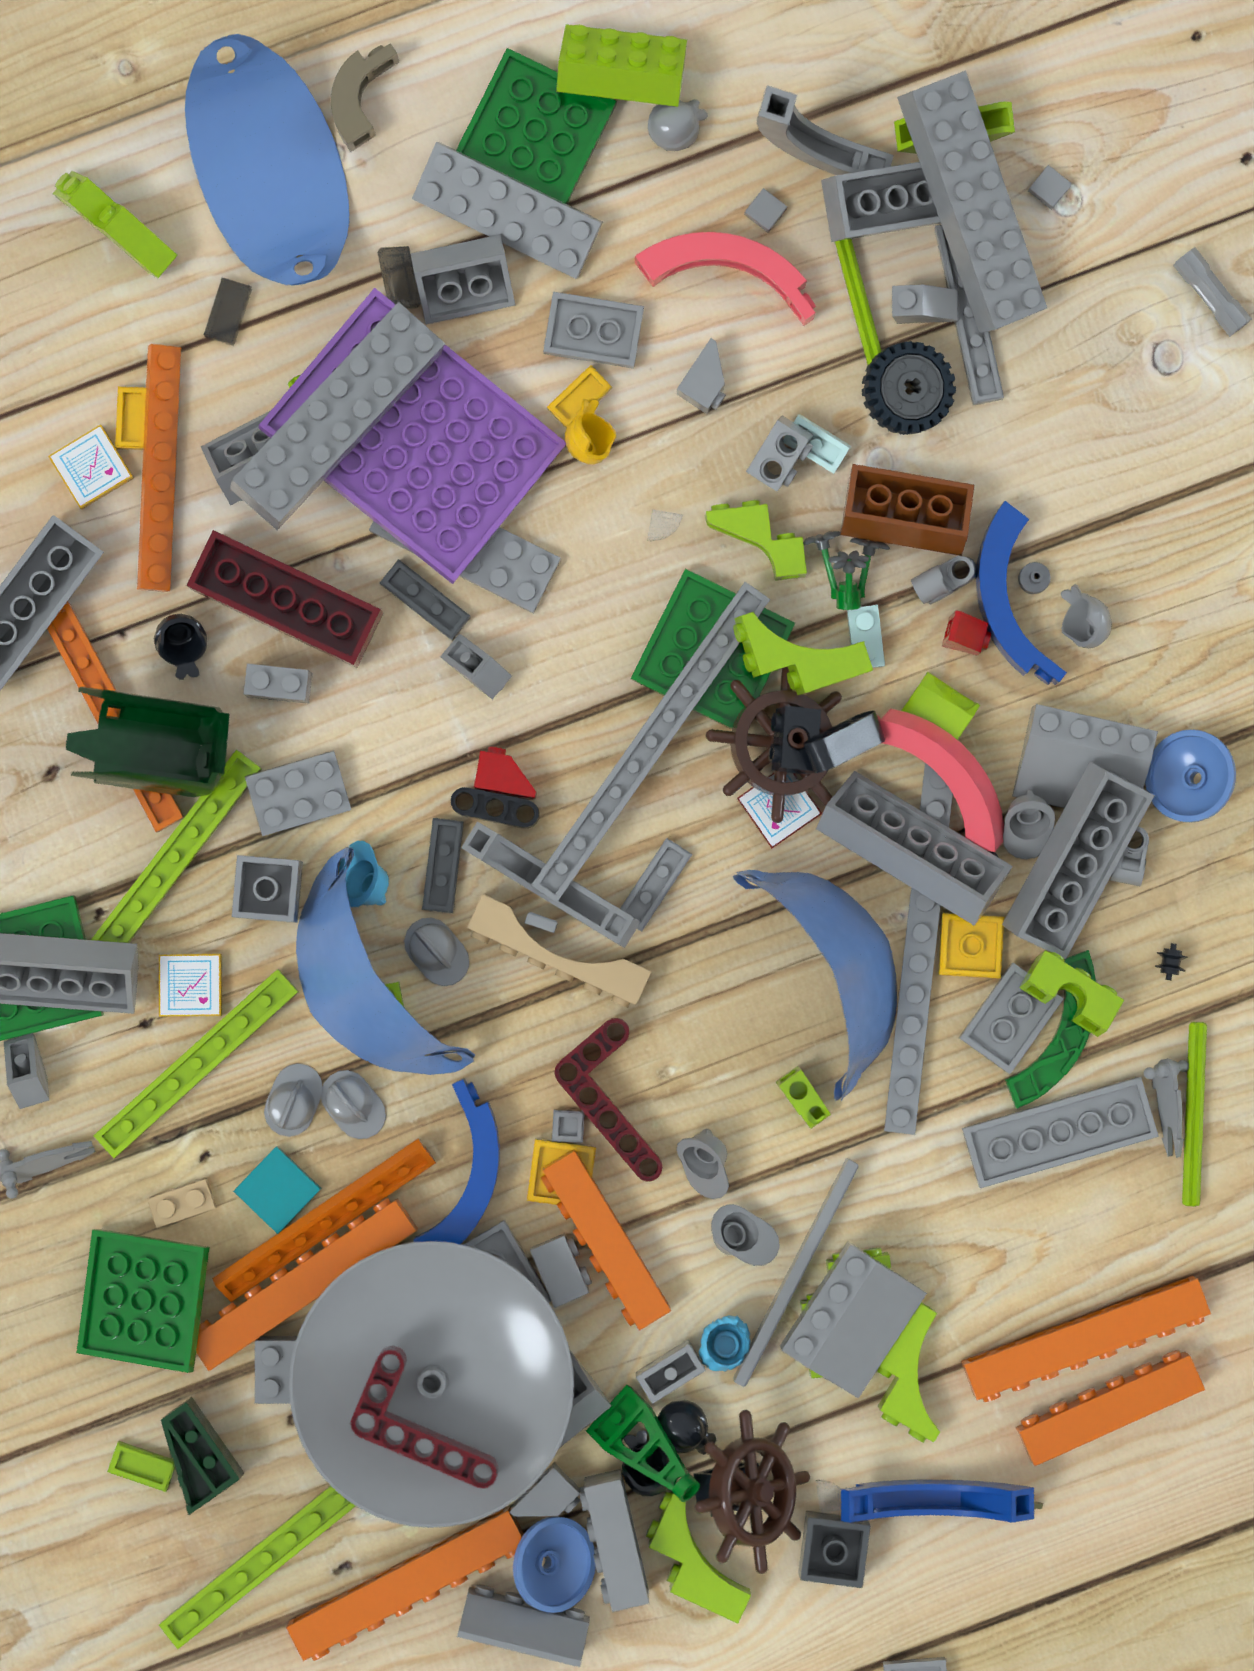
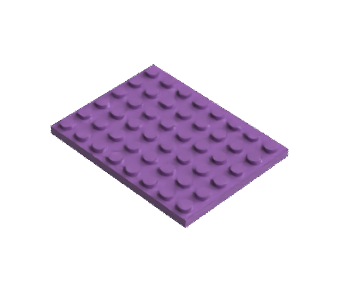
(441, 460)

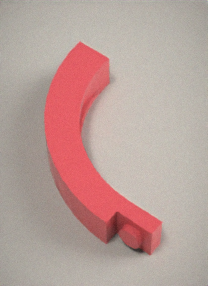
(729, 251)
(958, 770)

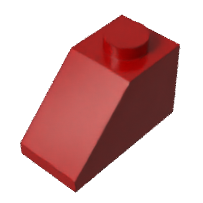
(966, 633)
(501, 774)

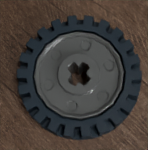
(930, 386)

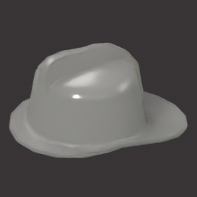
(1027, 826)
(436, 951)
(293, 1100)
(353, 1104)
(704, 1163)
(744, 1235)

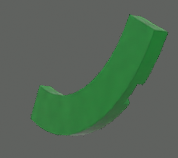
(1059, 1054)

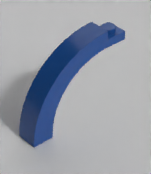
(994, 600)
(483, 1175)
(937, 1497)

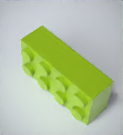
(621, 65)

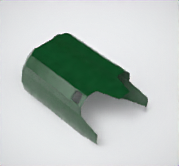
(154, 744)

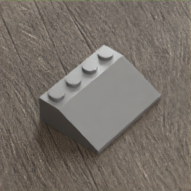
(1063, 744)
(852, 1320)

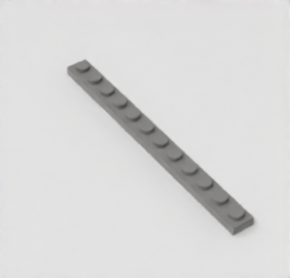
(647, 746)
(916, 981)

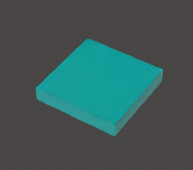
(277, 1189)

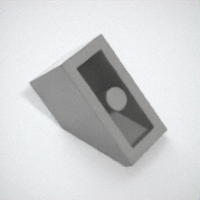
(924, 304)
(704, 380)
(476, 666)
(25, 1071)
(548, 1495)

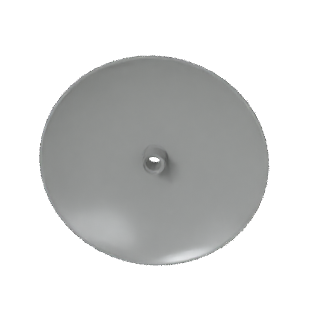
(456, 1318)

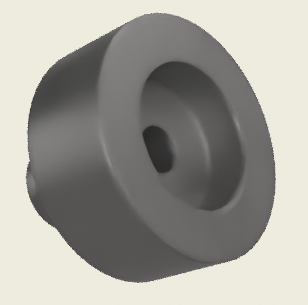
(1029, 583)

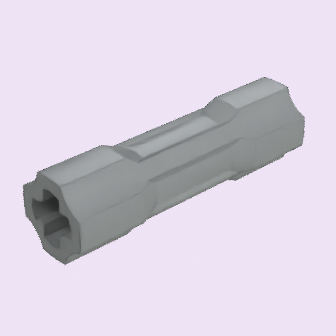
(1199, 275)

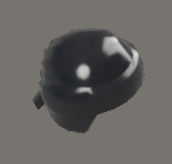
(181, 642)
(686, 1426)
(636, 1480)

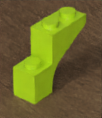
(996, 118)
(752, 526)

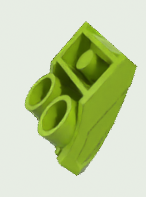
(941, 705)

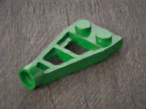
(617, 1421)

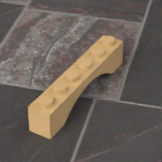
(499, 923)

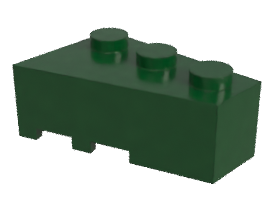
(199, 1455)

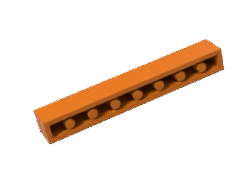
(302, 1284)
(1086, 1338)
(405, 1584)

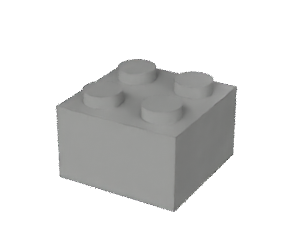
(267, 888)

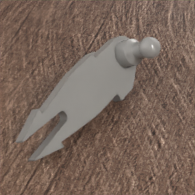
(1169, 1101)
(39, 1163)

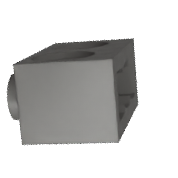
(775, 450)

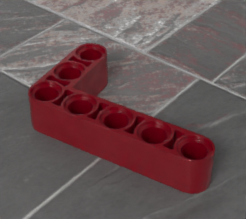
(603, 1102)
(413, 1432)

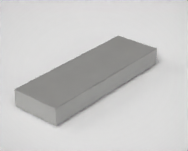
(656, 882)

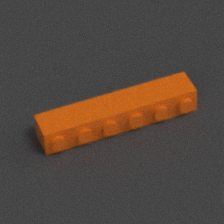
(606, 1239)
(1110, 1407)

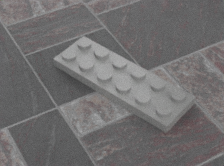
(507, 208)
(505, 567)
(1060, 1132)

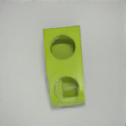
(803, 1097)

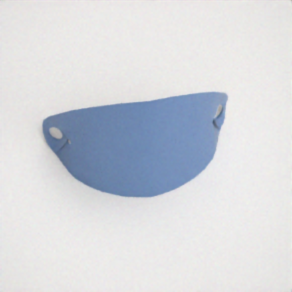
(266, 161)
(854, 951)
(347, 992)

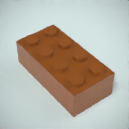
(907, 509)

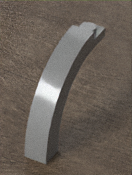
(804, 140)
(576, 899)

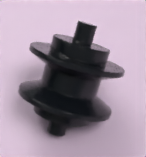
(1171, 961)

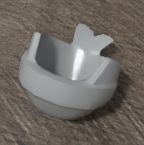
(674, 126)
(1086, 620)

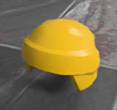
(589, 435)

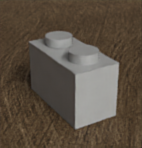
(278, 683)
(560, 1269)
(670, 1371)

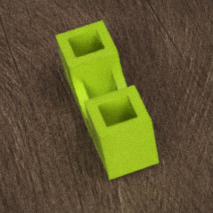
(1095, 1002)

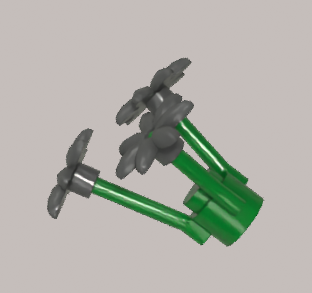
(848, 594)

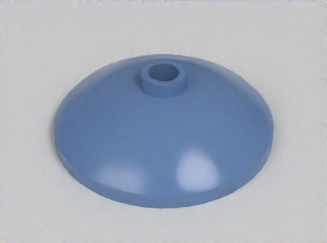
(1173, 772)
(567, 1565)

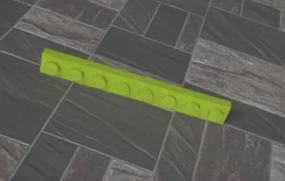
(177, 853)
(196, 1063)
(255, 1566)

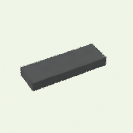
(425, 600)
(443, 865)

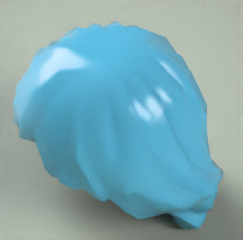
(724, 1343)

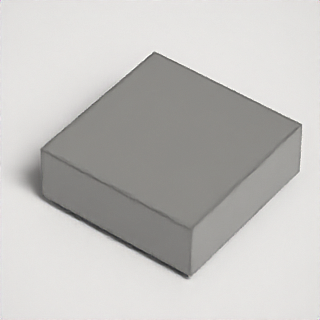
(1050, 187)
(765, 210)
(541, 922)
(568, 1126)

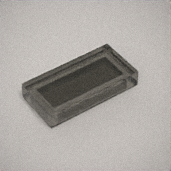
(399, 276)
(227, 311)

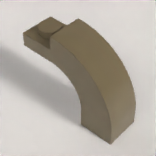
(348, 89)

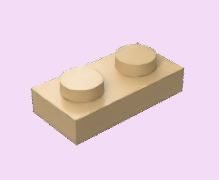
(181, 1203)

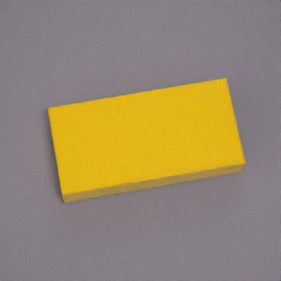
(585, 386)
(130, 418)

